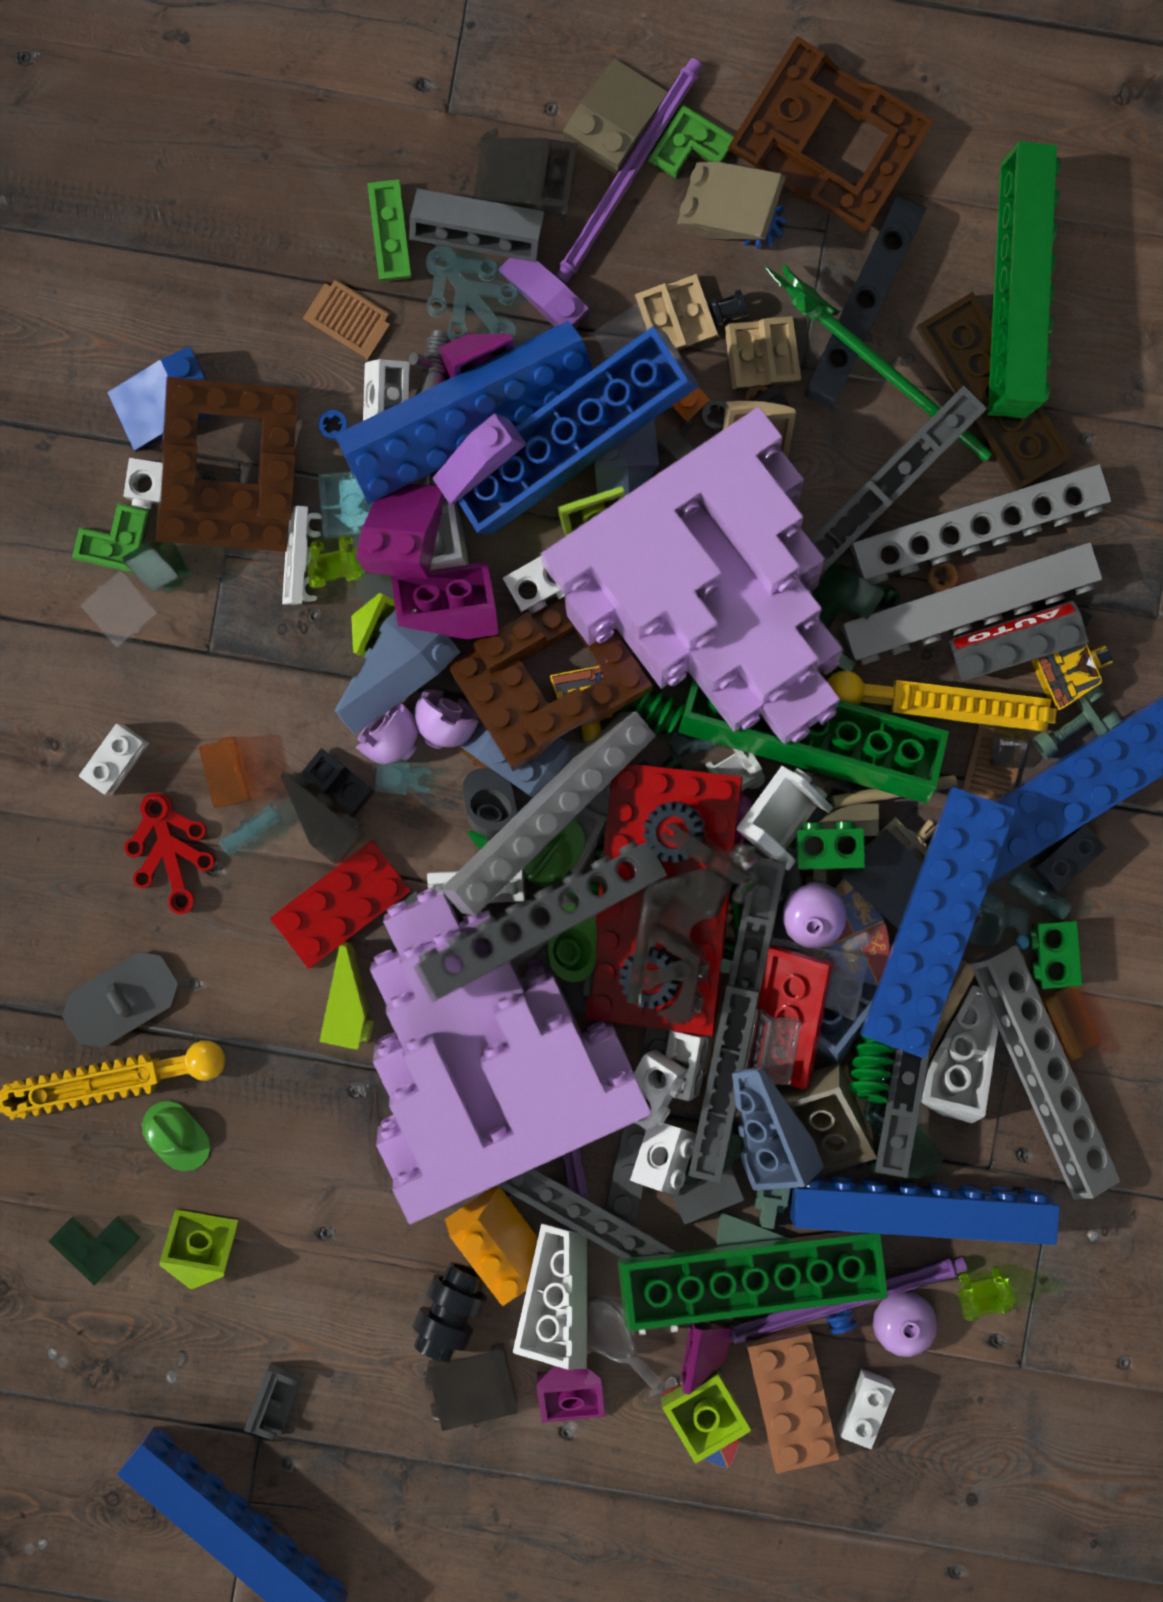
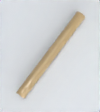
(876, 795)

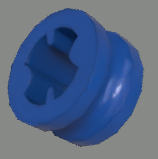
(331, 414)
(841, 1321)

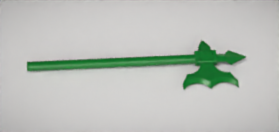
(815, 307)

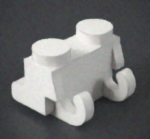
(740, 765)

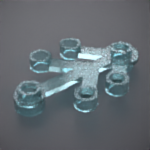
(467, 291)

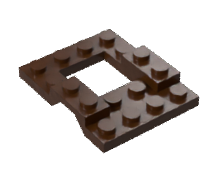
(792, 110)
(226, 511)
(510, 700)

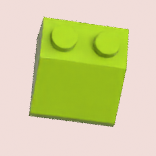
(706, 1417)

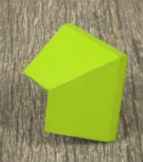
(368, 621)
(198, 1247)

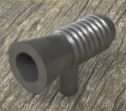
(432, 362)

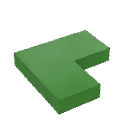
(689, 134)
(108, 549)

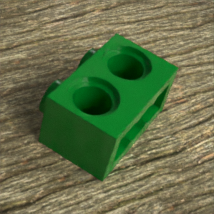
(829, 855)
(1064, 952)

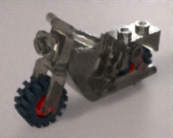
(676, 905)

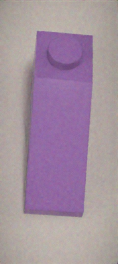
(545, 292)
(478, 457)

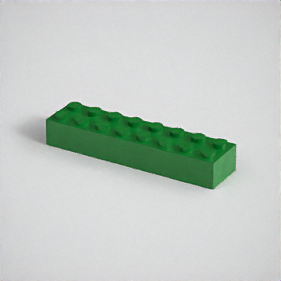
(1023, 280)
(851, 746)
(751, 1279)

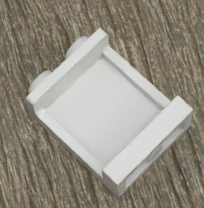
(780, 811)

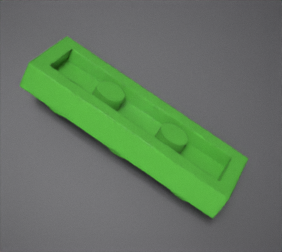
(389, 230)

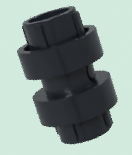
(444, 1324)

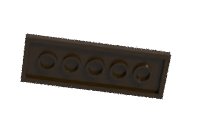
(962, 347)

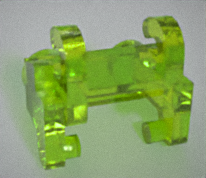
(333, 564)
(985, 1295)

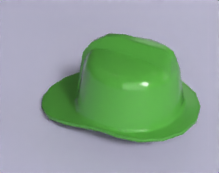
(557, 856)
(573, 951)
(175, 1136)

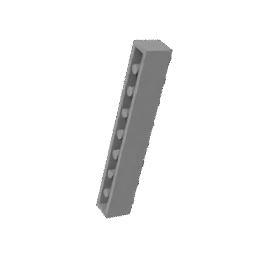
(971, 602)
(547, 813)

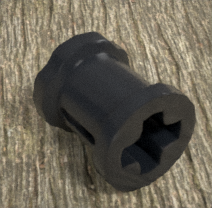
(728, 308)

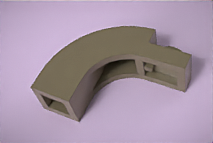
(863, 815)

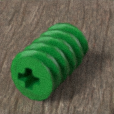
(657, 711)
(870, 1069)

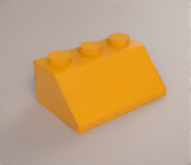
(495, 1242)

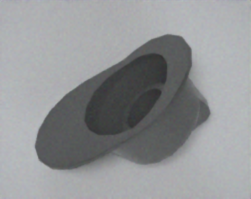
(488, 801)

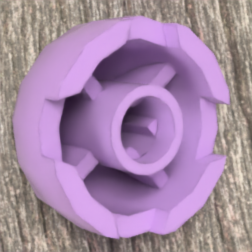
(443, 720)
(389, 736)
(814, 915)
(893, 1322)

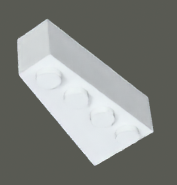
(556, 1301)

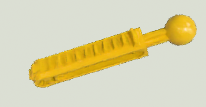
(947, 702)
(202, 1061)

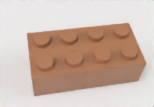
(792, 1399)

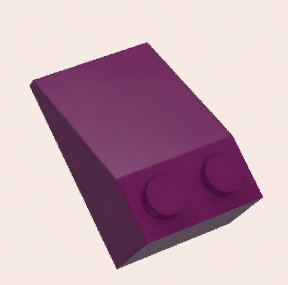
(402, 532)
(448, 603)

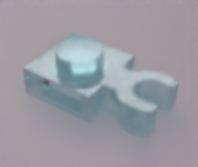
(397, 777)

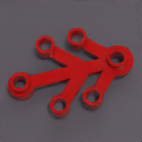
(167, 847)

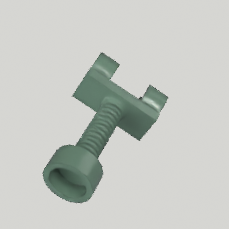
(1047, 743)

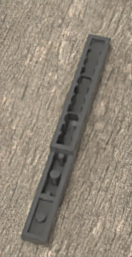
(897, 475)
(736, 1023)
(901, 1113)

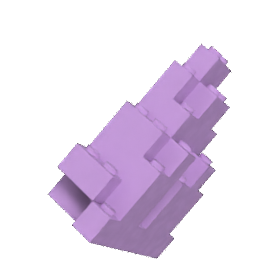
(712, 581)
(487, 1072)

